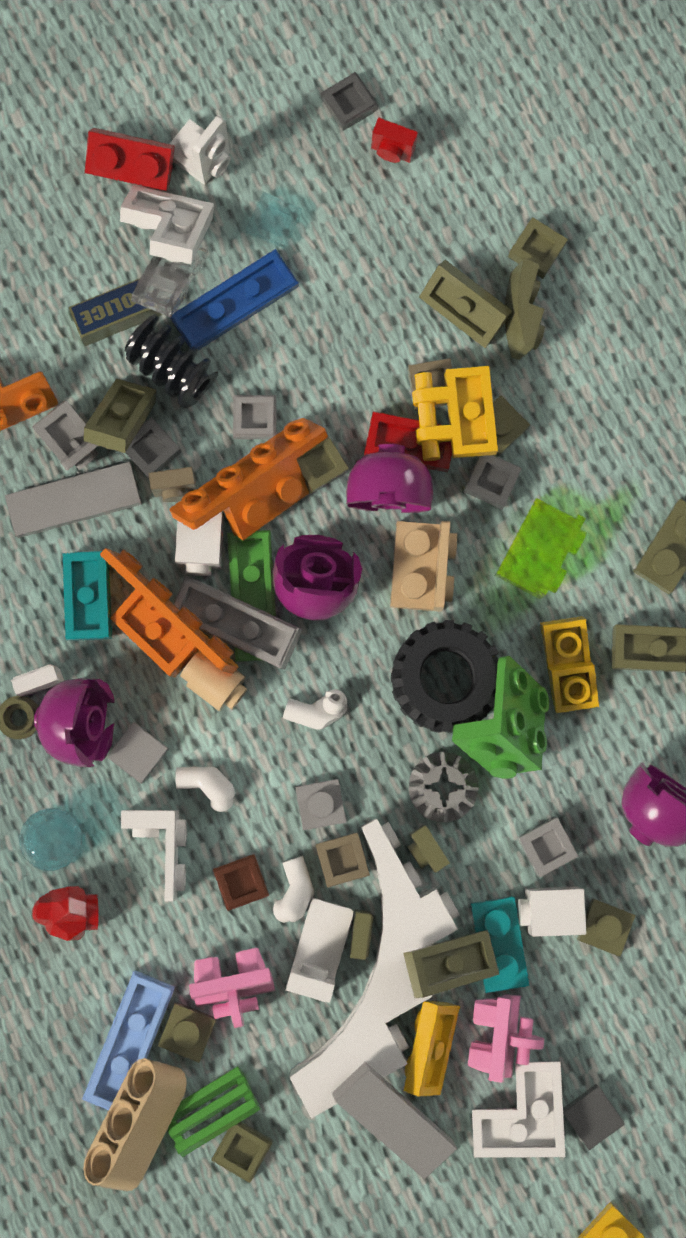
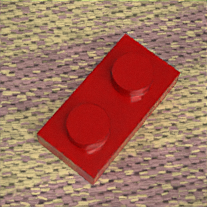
(129, 159)
(402, 431)

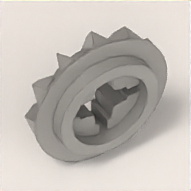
(429, 772)

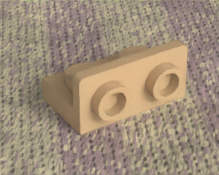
(421, 566)

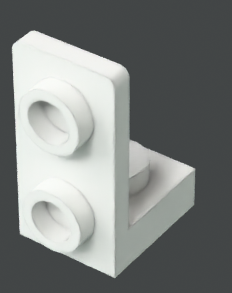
(202, 151)
(147, 825)
(320, 950)

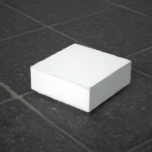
(37, 680)

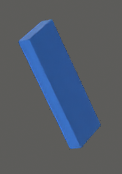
(234, 300)

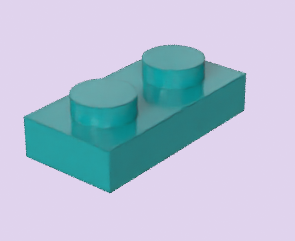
(86, 596)
(502, 922)

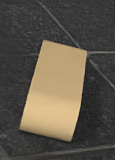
(135, 1125)

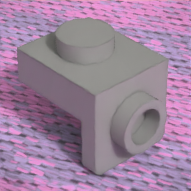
(64, 435)

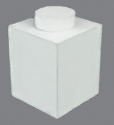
(200, 548)
(553, 911)

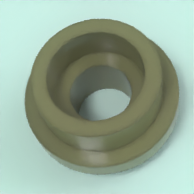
(7, 709)

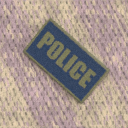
(109, 313)

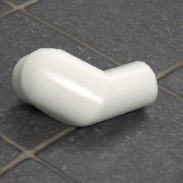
(320, 713)
(211, 782)
(299, 894)

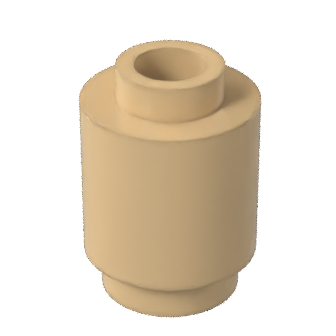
(212, 684)

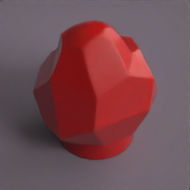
(67, 912)

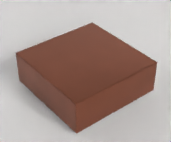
(241, 882)

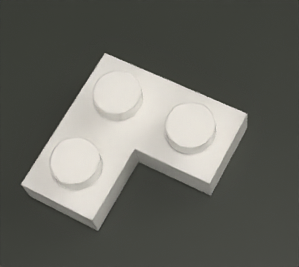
(177, 221)
(533, 1126)

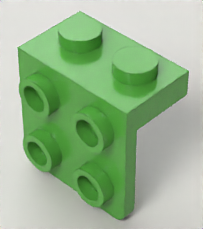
(516, 735)

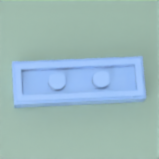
(129, 1036)

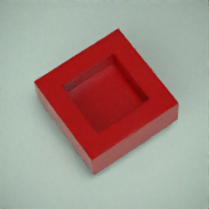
(393, 141)

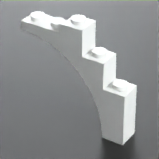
(407, 925)

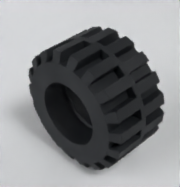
(439, 638)

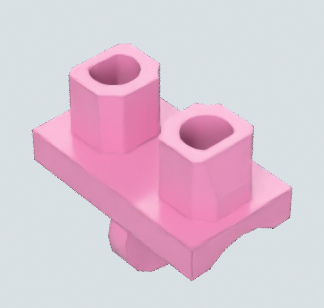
(213, 988)
(498, 1057)

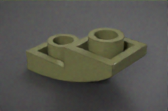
(523, 324)

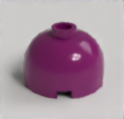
(390, 482)
(316, 577)
(73, 721)
(655, 807)

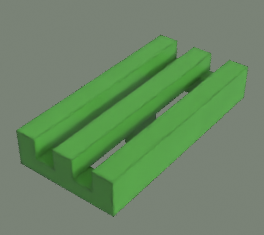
(205, 1094)

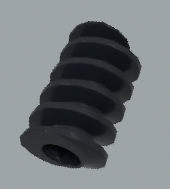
(168, 363)

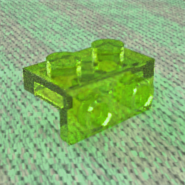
(540, 549)

